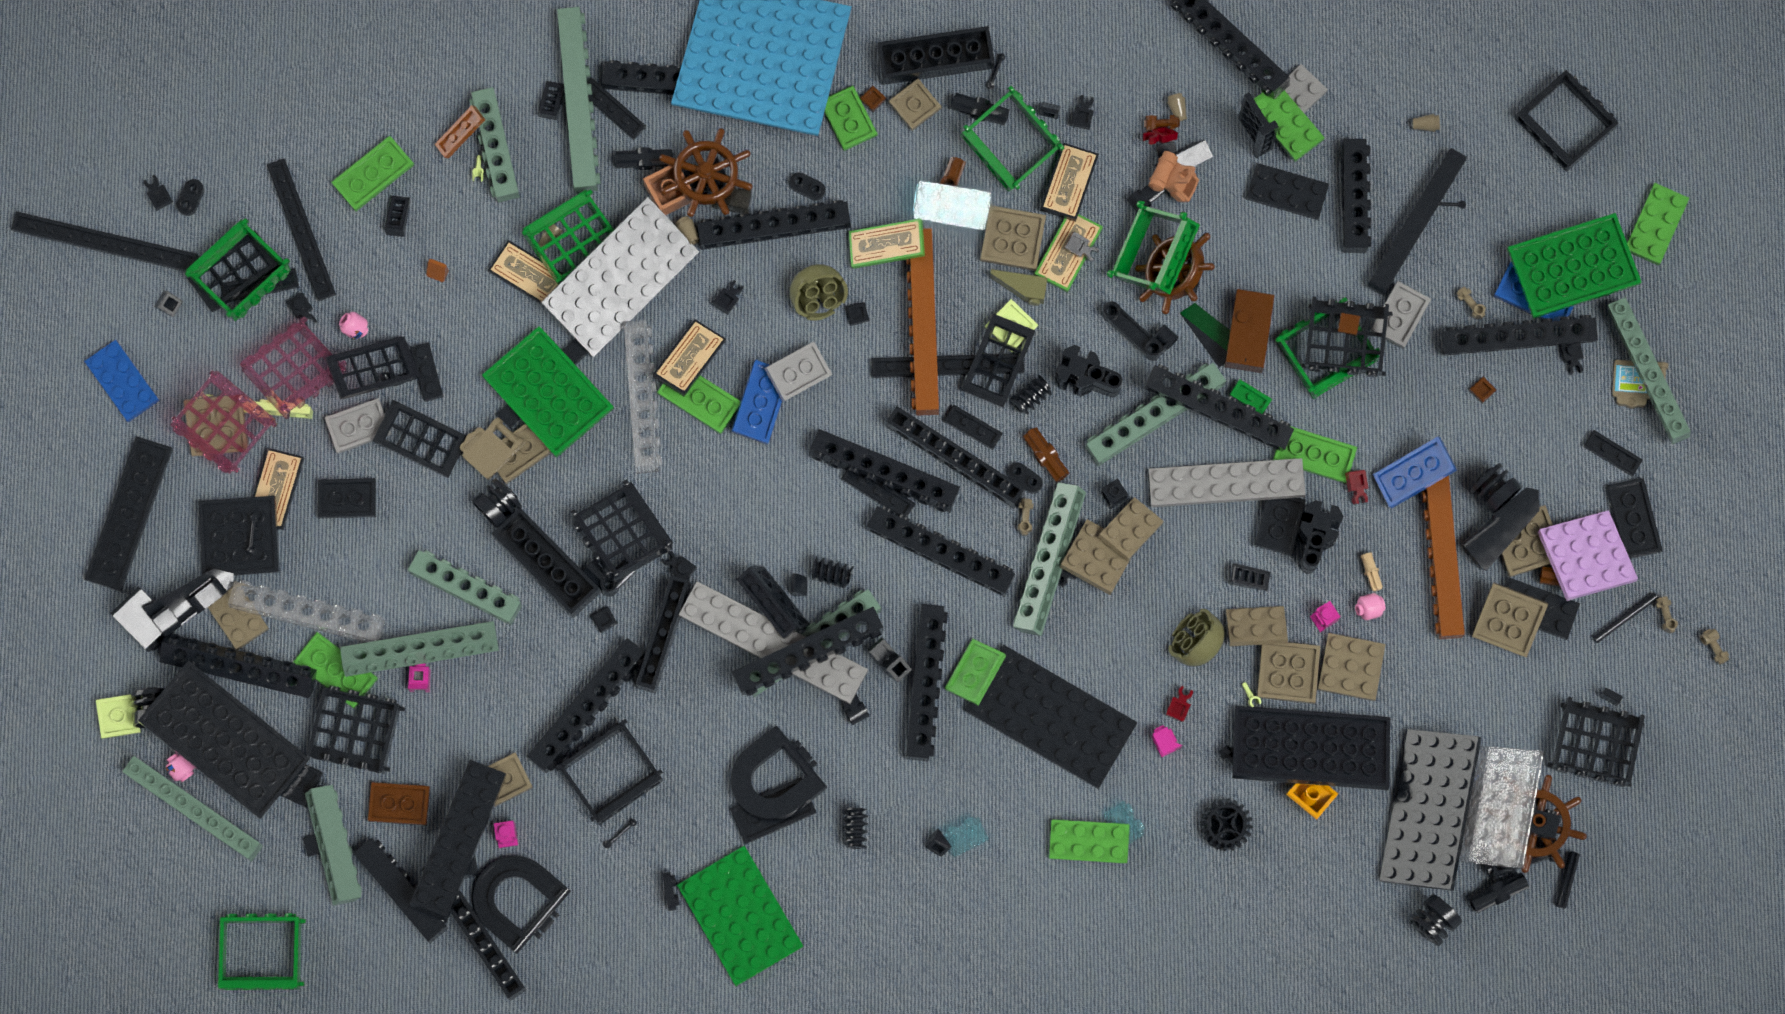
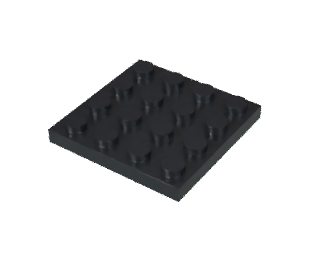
(226, 535)

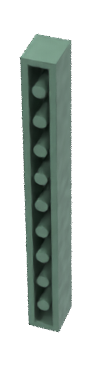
(577, 99)

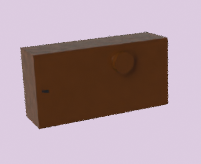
(1249, 331)

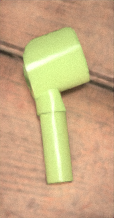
(478, 171)
(1250, 695)

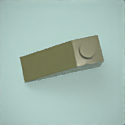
(1026, 287)

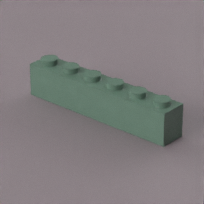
(333, 845)

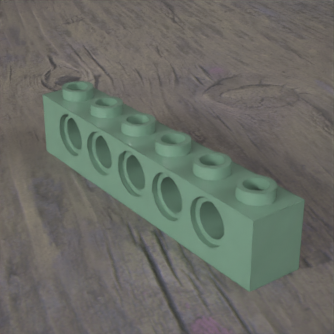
(509, 189)
(506, 613)

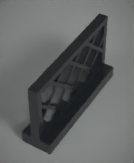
(1257, 126)
(772, 601)

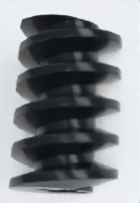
(1031, 395)
(831, 572)
(854, 828)

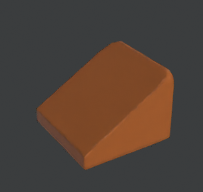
(437, 270)

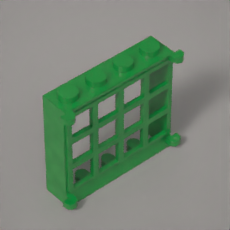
(557, 215)

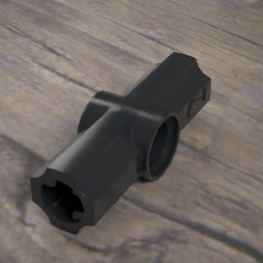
(978, 106)
(642, 158)
(1498, 892)

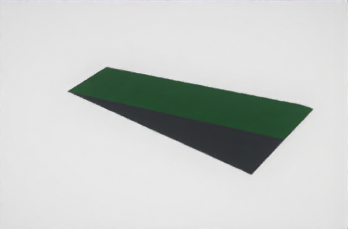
(1209, 331)

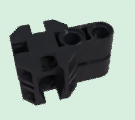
(1080, 373)
(1317, 531)

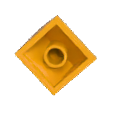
(1312, 797)

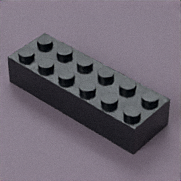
(936, 55)
(546, 562)

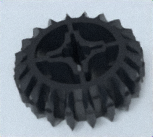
(1219, 819)

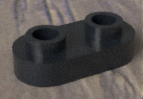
(806, 186)
(192, 197)
(1025, 477)
(669, 883)

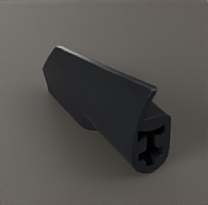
(1504, 526)
(186, 601)

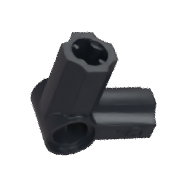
(595, 573)

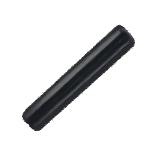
(1567, 880)

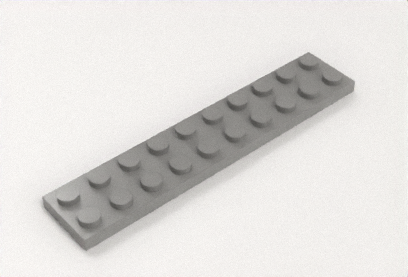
(759, 637)

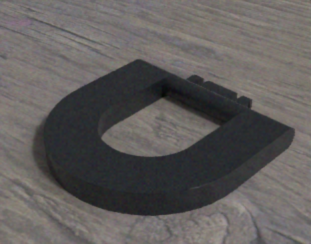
(790, 802)
(538, 877)

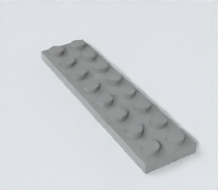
(1226, 482)

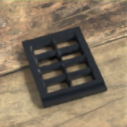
(272, 266)
(1011, 327)
(338, 377)
(387, 423)

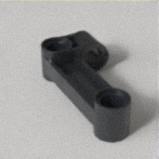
(1138, 336)

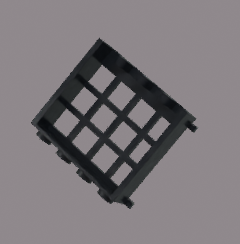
(1335, 308)
(646, 516)
(1603, 715)
(350, 759)

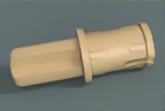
(1371, 571)

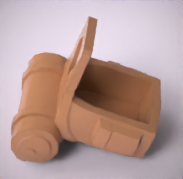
(1174, 177)

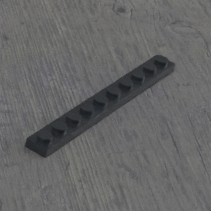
(103, 241)

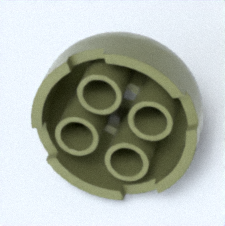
(817, 282)
(1204, 645)

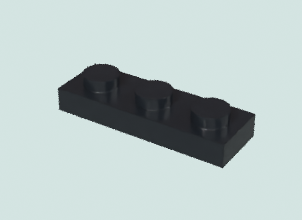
(427, 370)

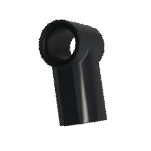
(1146, 195)
(855, 711)

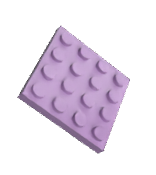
(1587, 555)

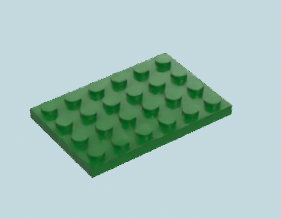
(1574, 265)
(547, 391)
(740, 916)

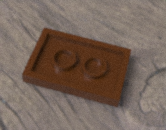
(399, 804)

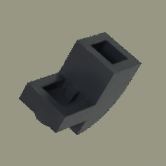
(888, 660)

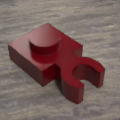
(1160, 135)
(1357, 483)
(1179, 707)

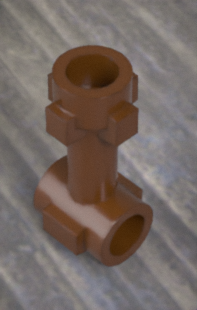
(1152, 123)

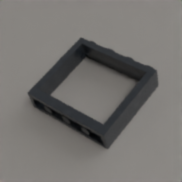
(1546, 140)

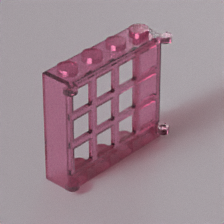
(312, 387)
(242, 400)

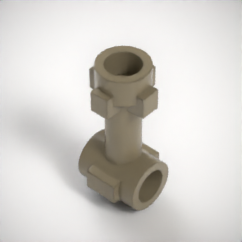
(1478, 309)
(1025, 527)
(1670, 623)
(1710, 637)

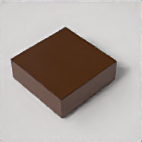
(873, 98)
(1349, 324)
(1482, 390)

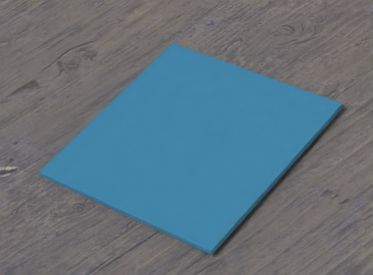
(763, 61)

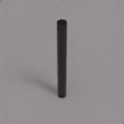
(1626, 617)

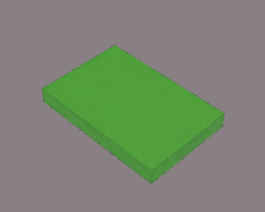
(849, 118)
(975, 672)

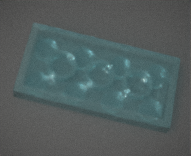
(951, 205)

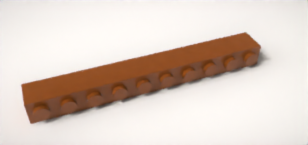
(923, 330)
(1444, 560)

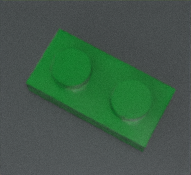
(1249, 395)

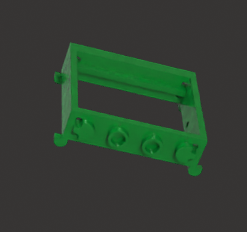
(990, 159)
(218, 250)
(1174, 258)
(1331, 380)
(260, 983)

